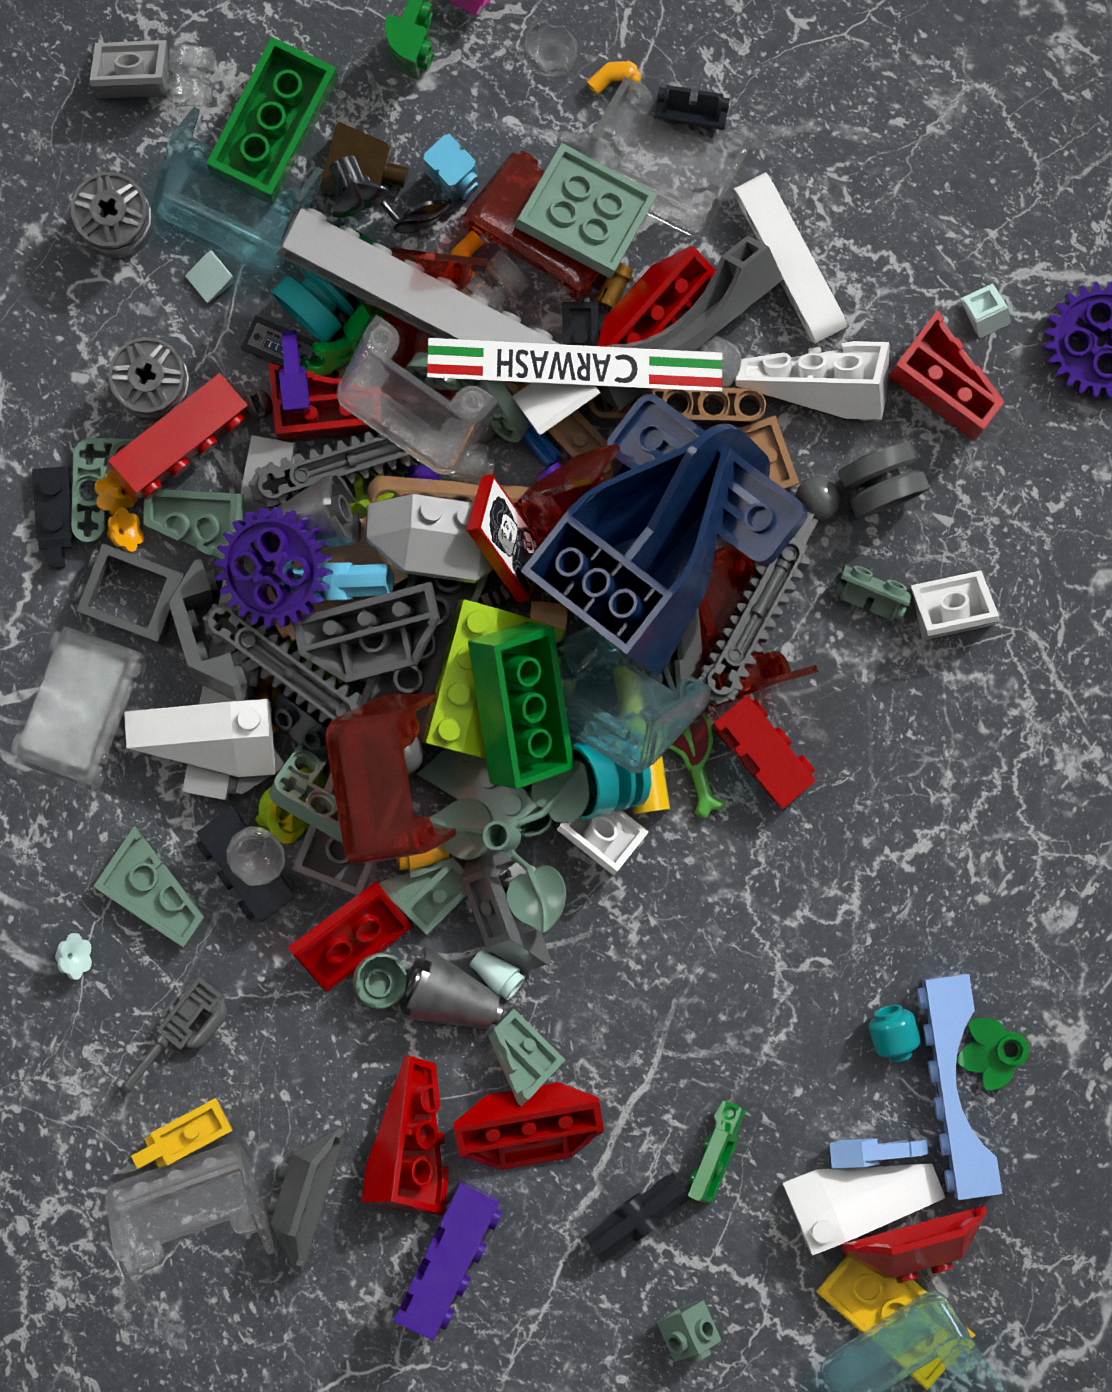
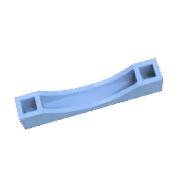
(949, 1008)

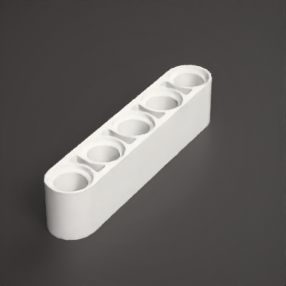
(800, 273)

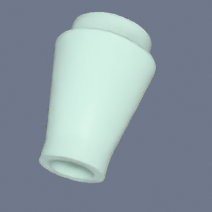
(497, 974)

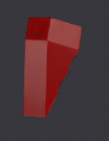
(406, 1155)

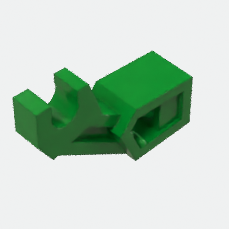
(336, 354)

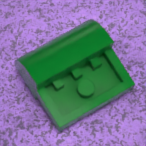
(410, 39)

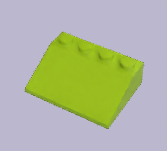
(454, 716)

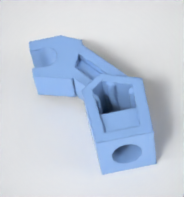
(868, 1152)

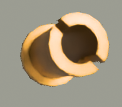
(614, 287)

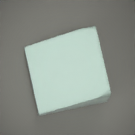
(210, 277)
(986, 310)

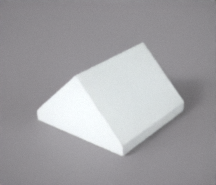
(550, 402)
(953, 605)
(605, 838)

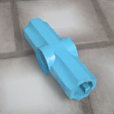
(354, 580)

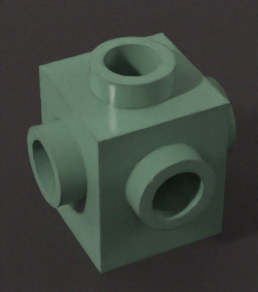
(689, 1332)

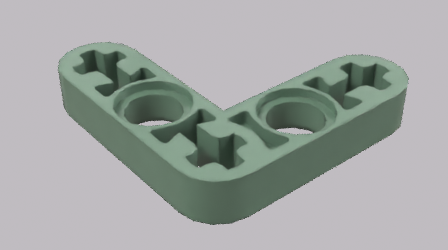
(508, 417)
(84, 473)
(303, 785)

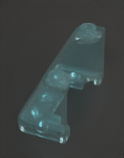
(621, 707)

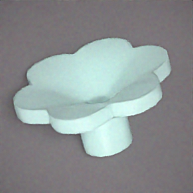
(74, 956)

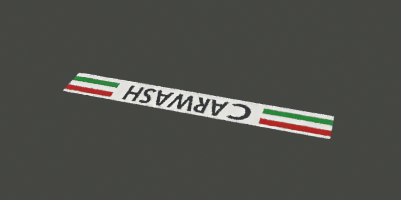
(574, 364)

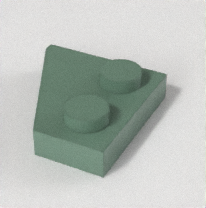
(428, 892)
(523, 1055)

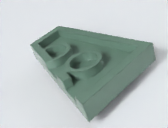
(194, 517)
(468, 778)
(149, 890)

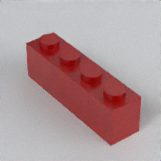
(177, 438)

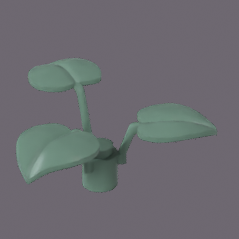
(539, 894)

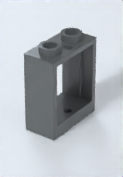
(162, 614)

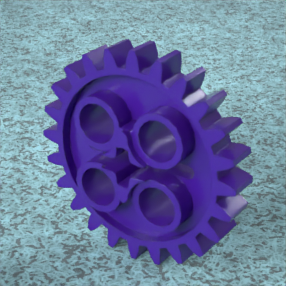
(1082, 366)
(295, 545)

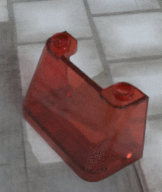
(497, 211)

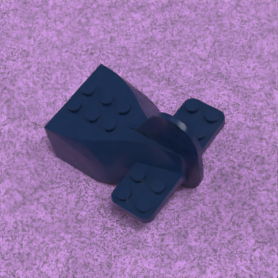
(644, 543)

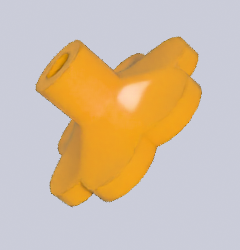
(111, 495)
(125, 530)

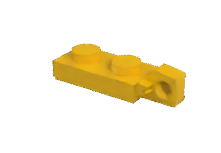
(184, 1135)

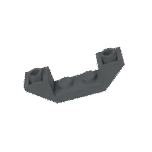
(214, 673)
(495, 917)

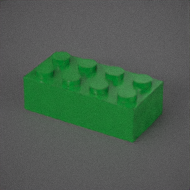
(272, 120)
(521, 705)

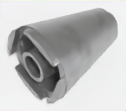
(329, 510)
(448, 995)

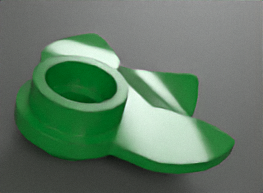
(987, 1052)

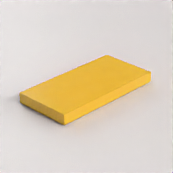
(869, 1298)

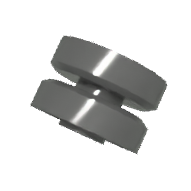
(881, 474)

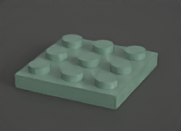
(585, 210)

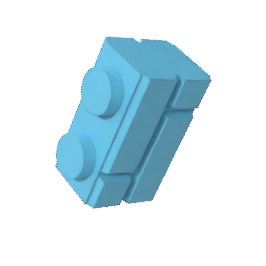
(451, 168)

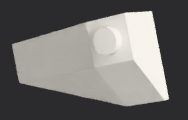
(836, 382)
(212, 736)
(850, 1202)

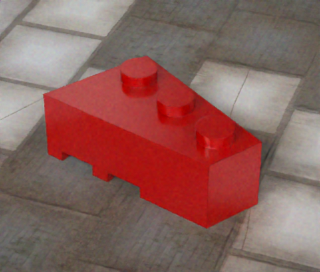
(947, 380)
(326, 416)
(764, 751)

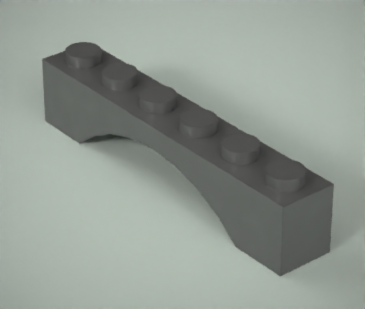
(738, 282)

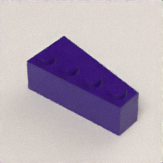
(447, 1261)

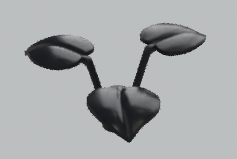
(357, 193)

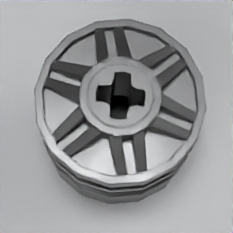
(118, 234)
(158, 396)

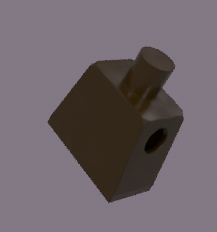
(371, 154)

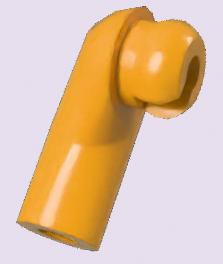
(613, 72)

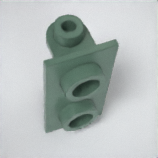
(886, 595)

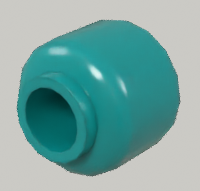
(894, 1033)

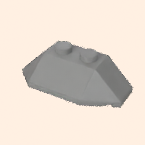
(426, 537)

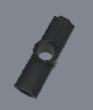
(637, 1217)

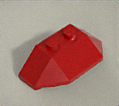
(658, 298)
(545, 1129)
(917, 1246)

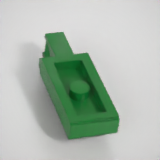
(717, 1153)

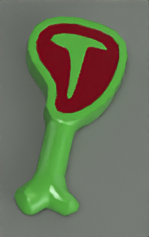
(695, 749)

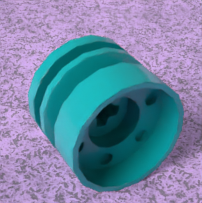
(314, 303)
(610, 784)

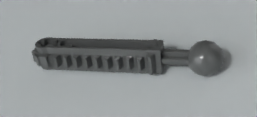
(343, 461)
(821, 501)
(289, 670)

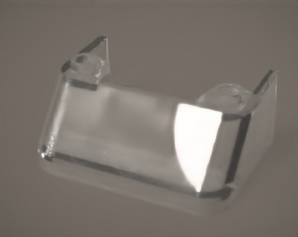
(180, 1202)

